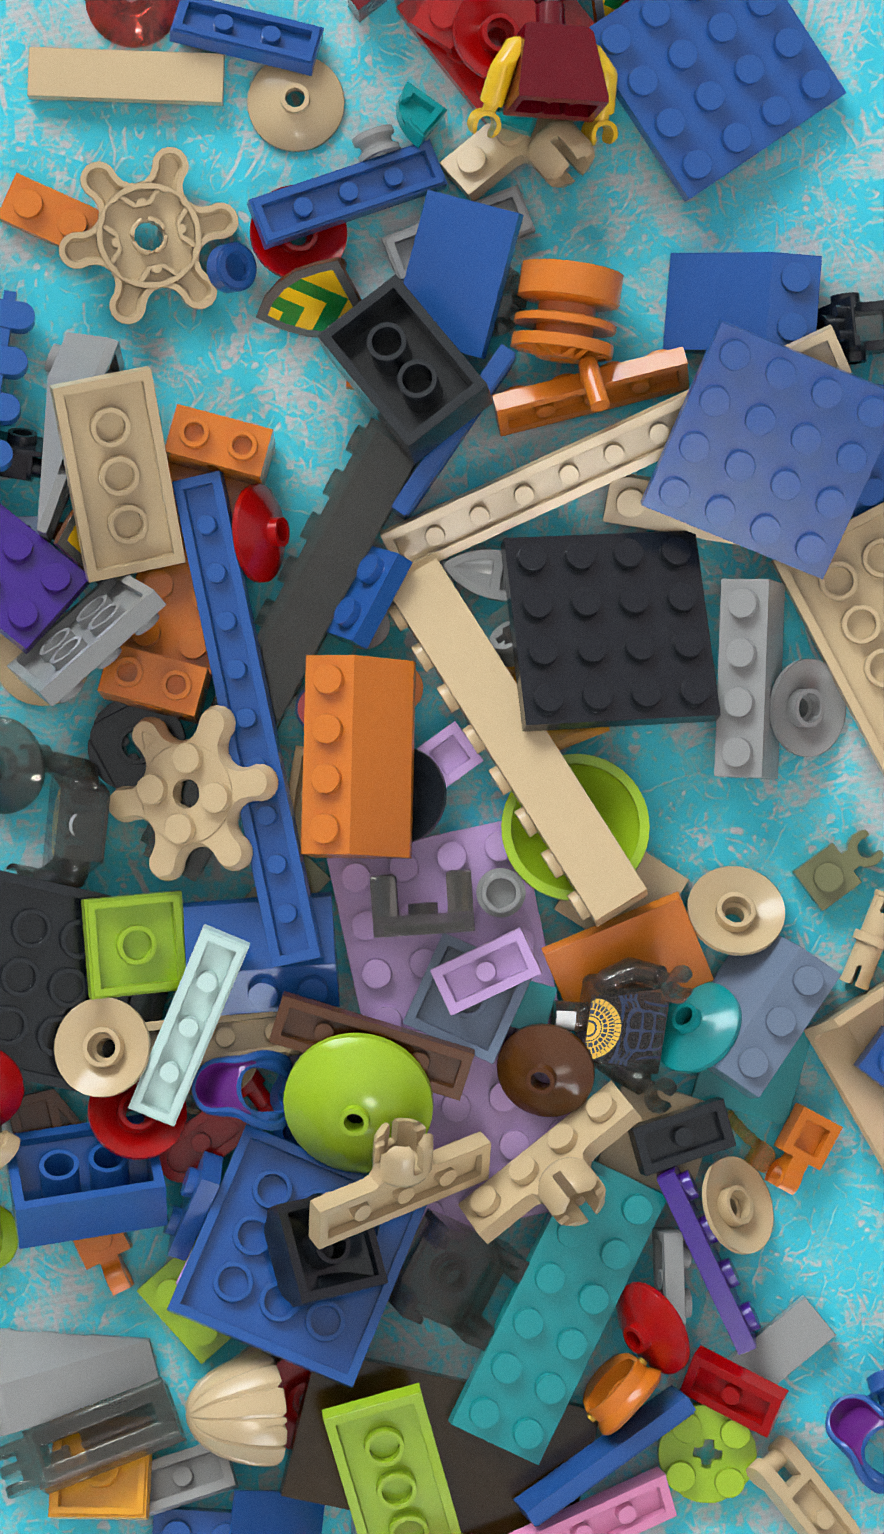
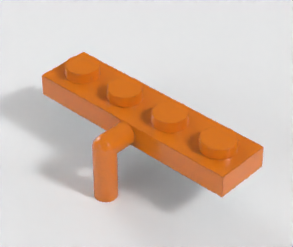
(591, 390)

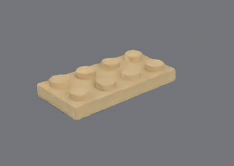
(117, 473)

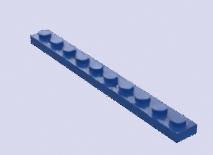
(243, 689)

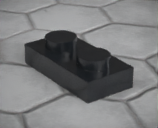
(681, 1136)

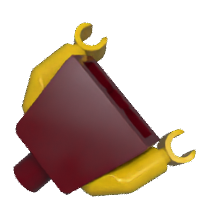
(551, 74)

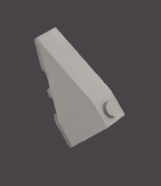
(75, 359)
(60, 1373)

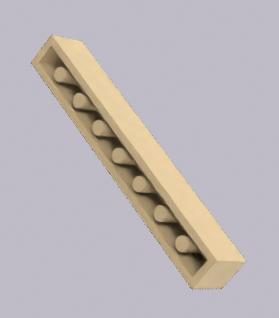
(523, 761)

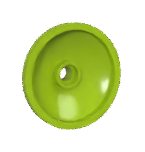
(616, 801)
(348, 1077)

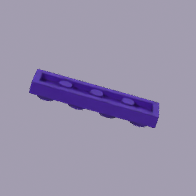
(717, 1274)

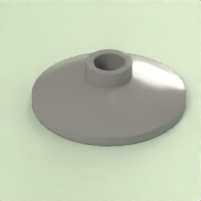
(806, 708)

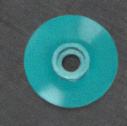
(701, 1029)

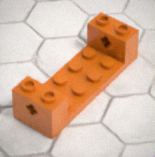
(169, 663)

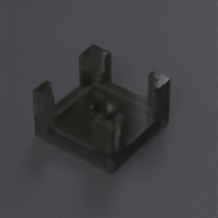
(422, 917)
(453, 1276)

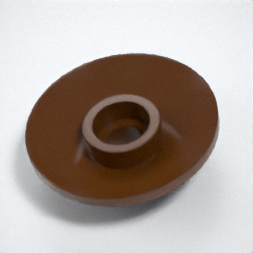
(552, 1052)

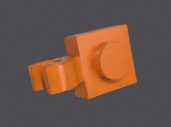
(805, 1142)
(106, 1252)

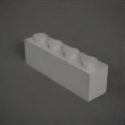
(746, 675)

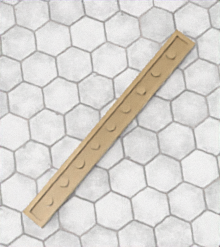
(558, 475)

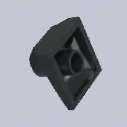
(313, 1274)

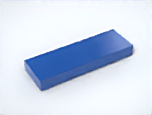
(247, 35)

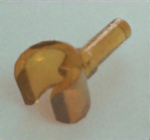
(761, 1153)

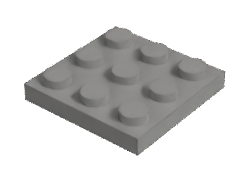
(87, 638)

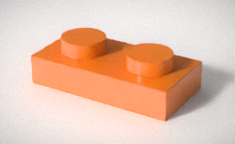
(44, 211)

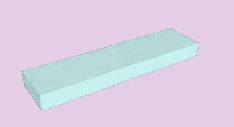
(189, 1025)

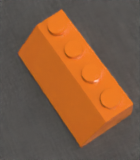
(358, 757)

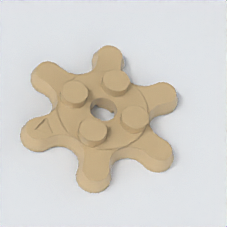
(153, 201)
(222, 793)

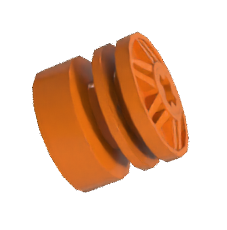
(567, 307)

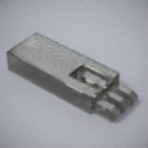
(110, 1432)

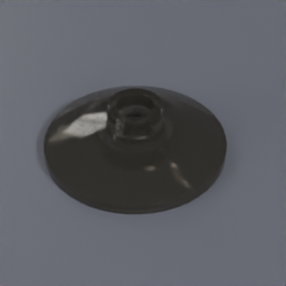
(20, 766)

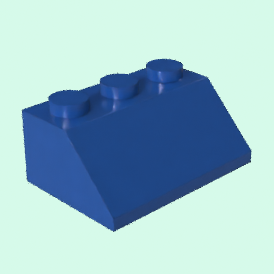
(258, 985)
(77, 1189)

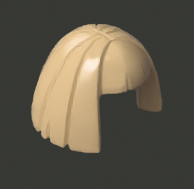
(240, 1411)

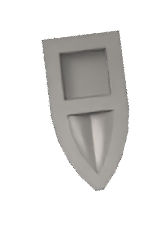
(480, 573)

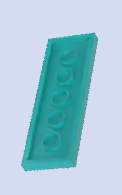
(556, 1319)

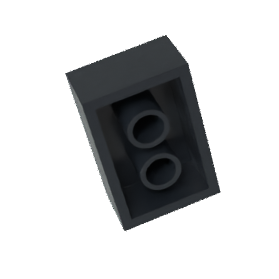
(405, 368)

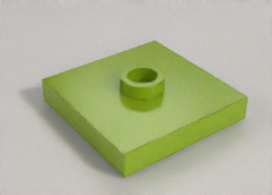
(134, 943)

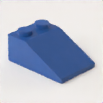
(753, 290)

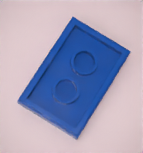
(462, 266)

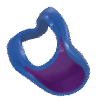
(219, 1083)
(850, 1426)

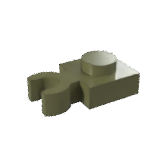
(831, 873)

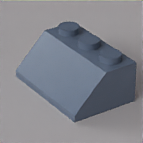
(777, 1000)

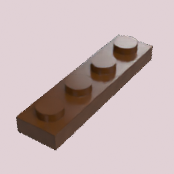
(306, 1022)

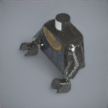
(74, 821)
(625, 1022)

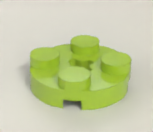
(724, 1475)

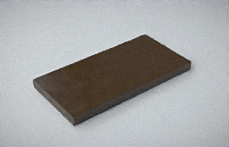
(478, 1473)

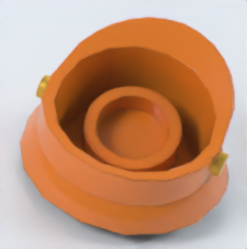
(619, 1391)

